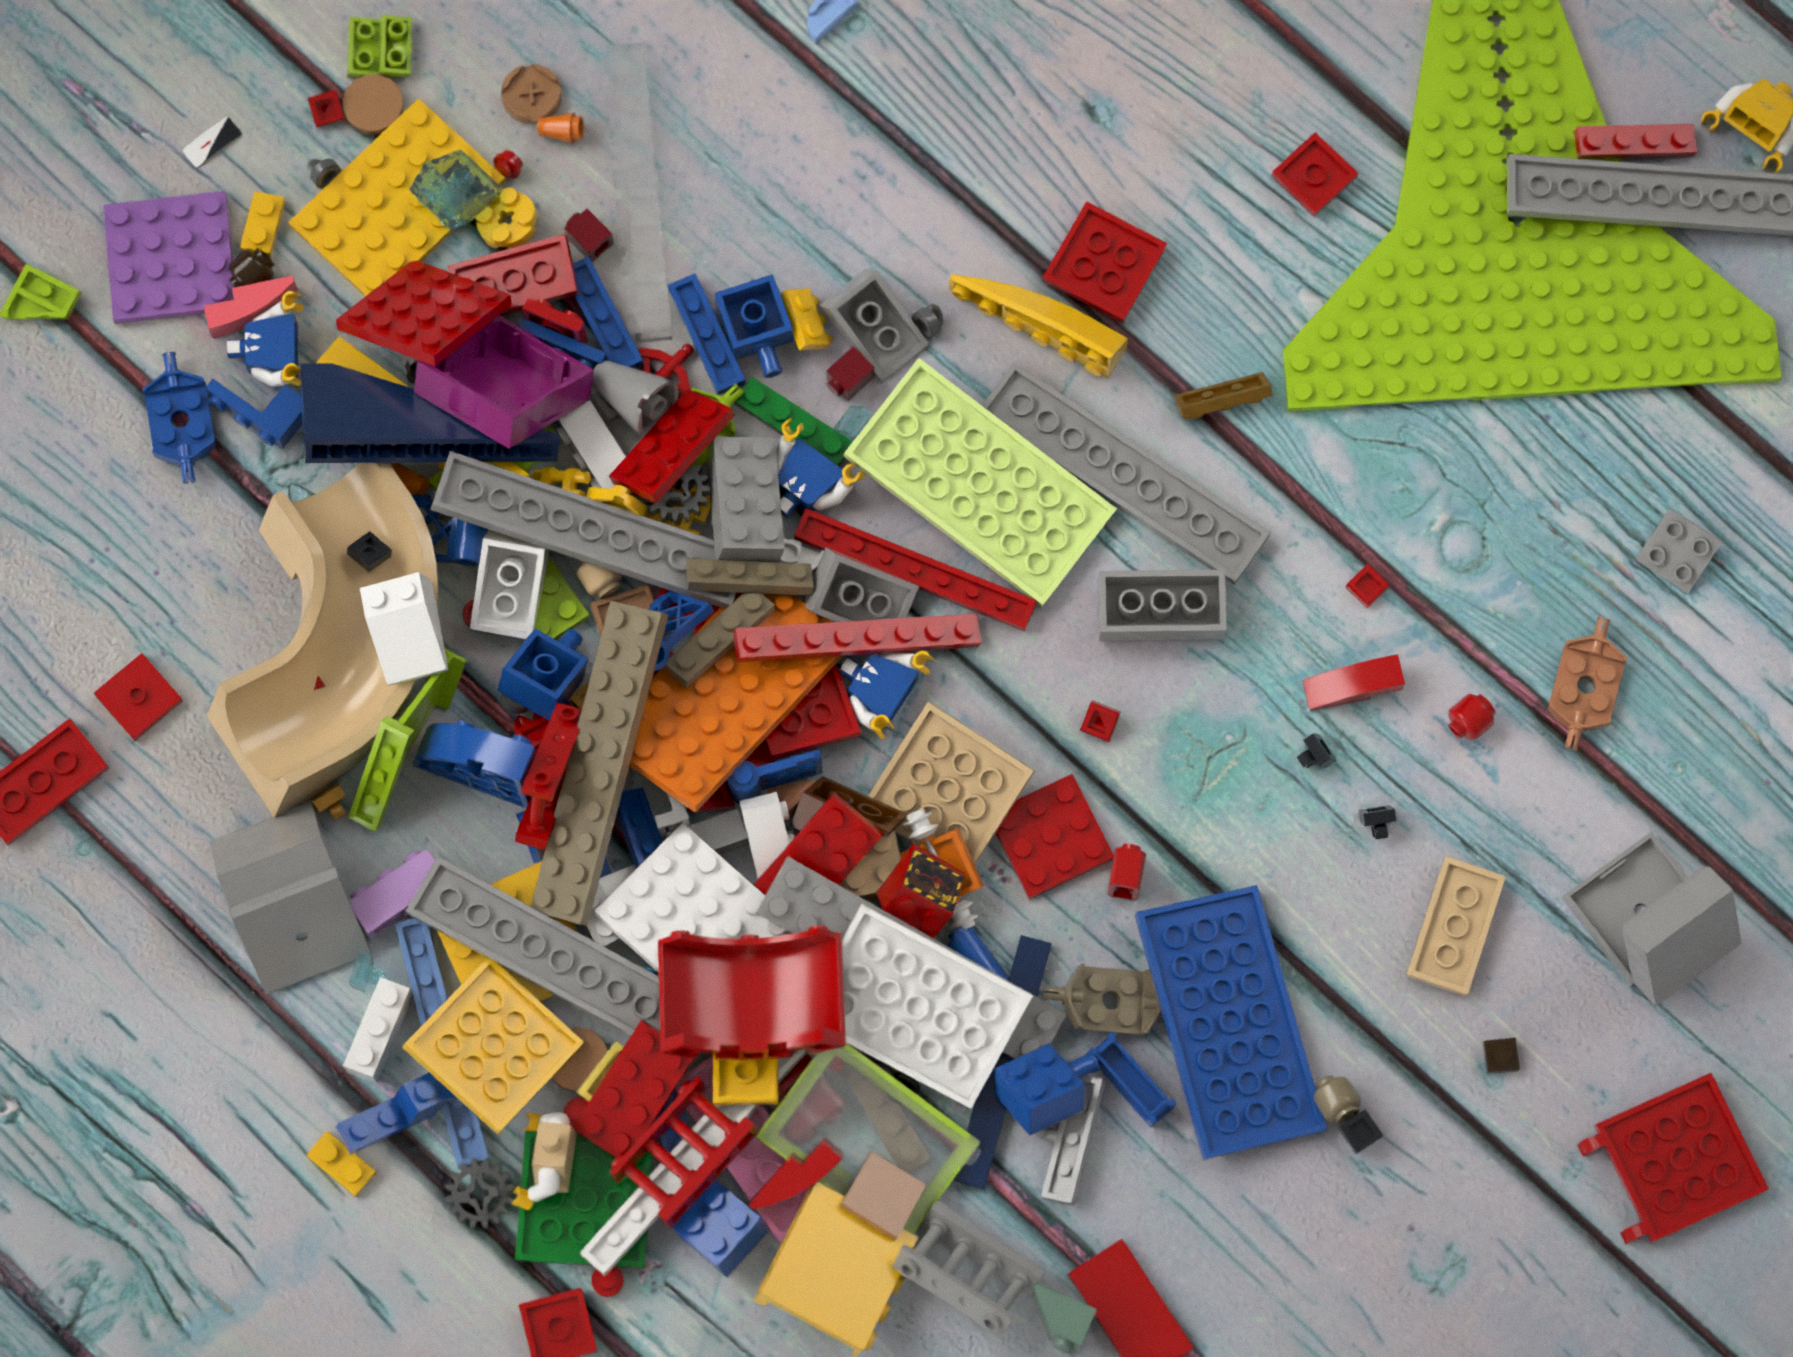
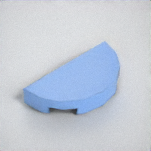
(826, 15)

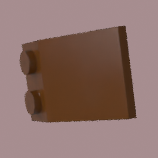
(878, 813)

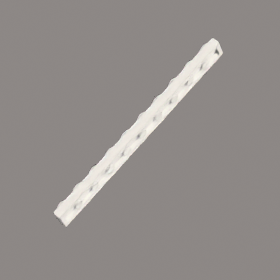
(640, 1209)

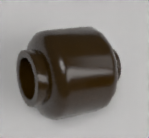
(251, 267)

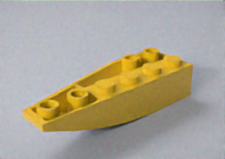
(1046, 321)

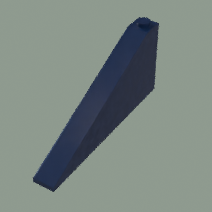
(379, 421)

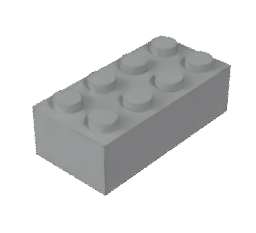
(745, 499)
(1162, 605)

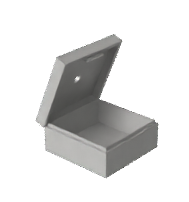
(285, 884)
(1679, 932)

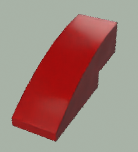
(1354, 683)
(798, 1174)

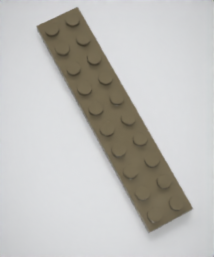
(599, 762)

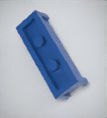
(1131, 1081)

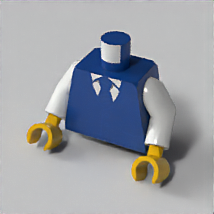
(271, 344)
(808, 476)
(883, 686)

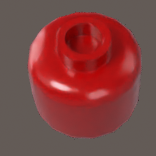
(1471, 717)

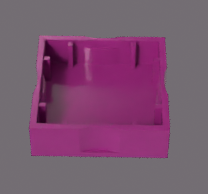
(505, 383)

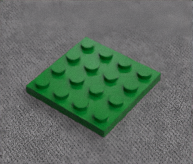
(566, 1222)

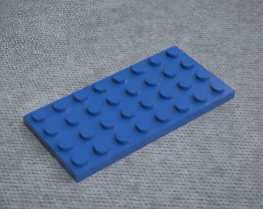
(1230, 1022)

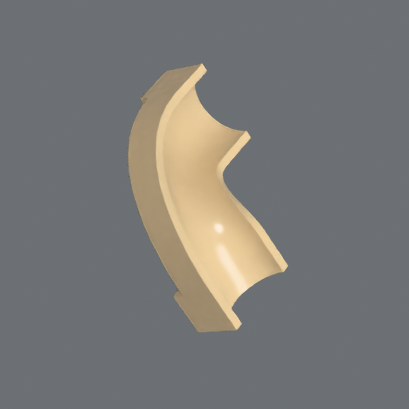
(270, 716)

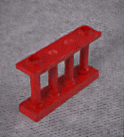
(547, 776)
(693, 1182)

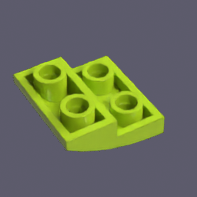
(379, 46)

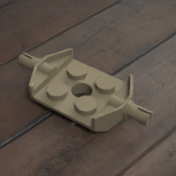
(1083, 994)

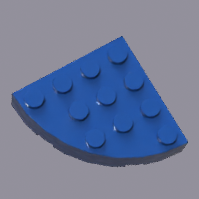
(477, 759)

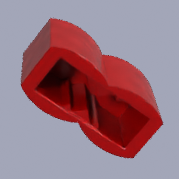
(1127, 872)

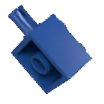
(755, 321)
(544, 671)
(1043, 1087)
(721, 1228)

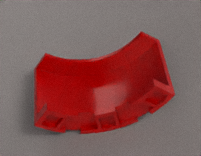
(751, 994)

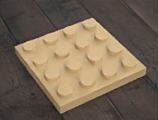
(955, 776)

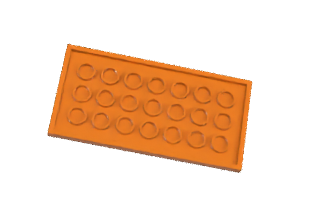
(703, 732)

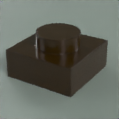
(1501, 1055)

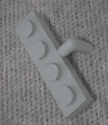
(1071, 1146)

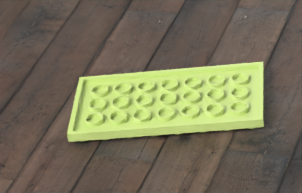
(979, 482)

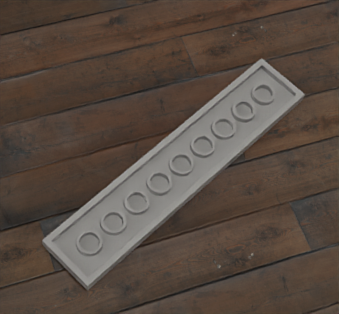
(1649, 194)
(1127, 474)
(573, 525)
(806, 899)
(536, 947)

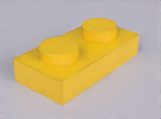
(263, 222)
(338, 1163)

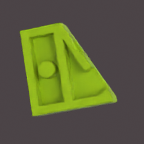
(39, 297)

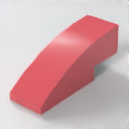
(248, 303)

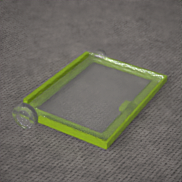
(867, 1111)

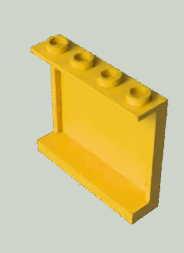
(834, 1270)

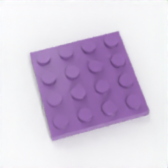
(168, 256)

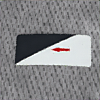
(211, 141)

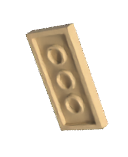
(1455, 926)

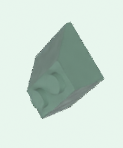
(1063, 1318)

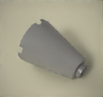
(634, 394)

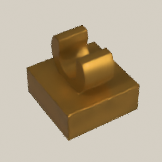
(330, 800)

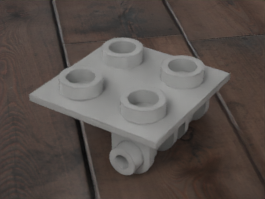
(1679, 550)

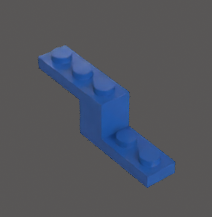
(275, 424)
(410, 1106)

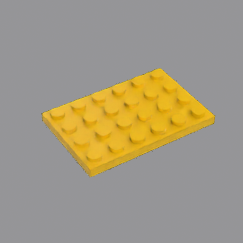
(368, 217)

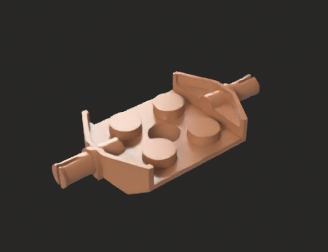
(1589, 659)

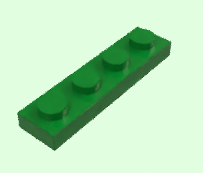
(775, 409)

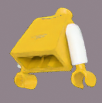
(1760, 113)

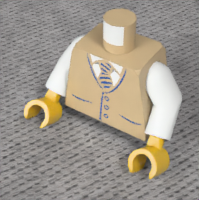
(551, 1158)

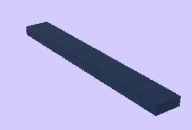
(988, 1110)

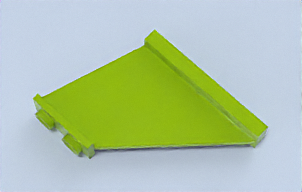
(396, 740)

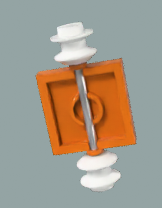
(953, 850)

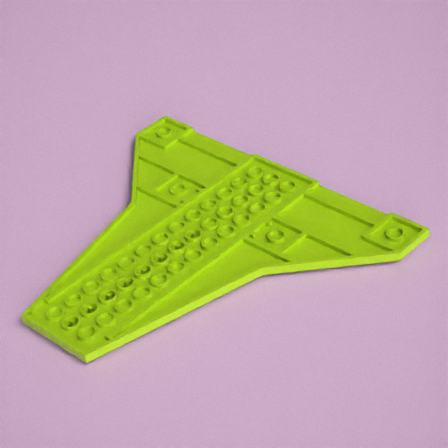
(1503, 311)

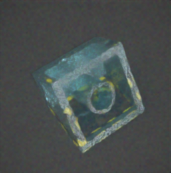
(454, 189)

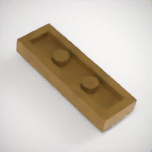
(1223, 396)

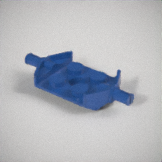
(176, 394)

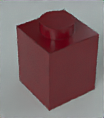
(588, 235)
(849, 374)

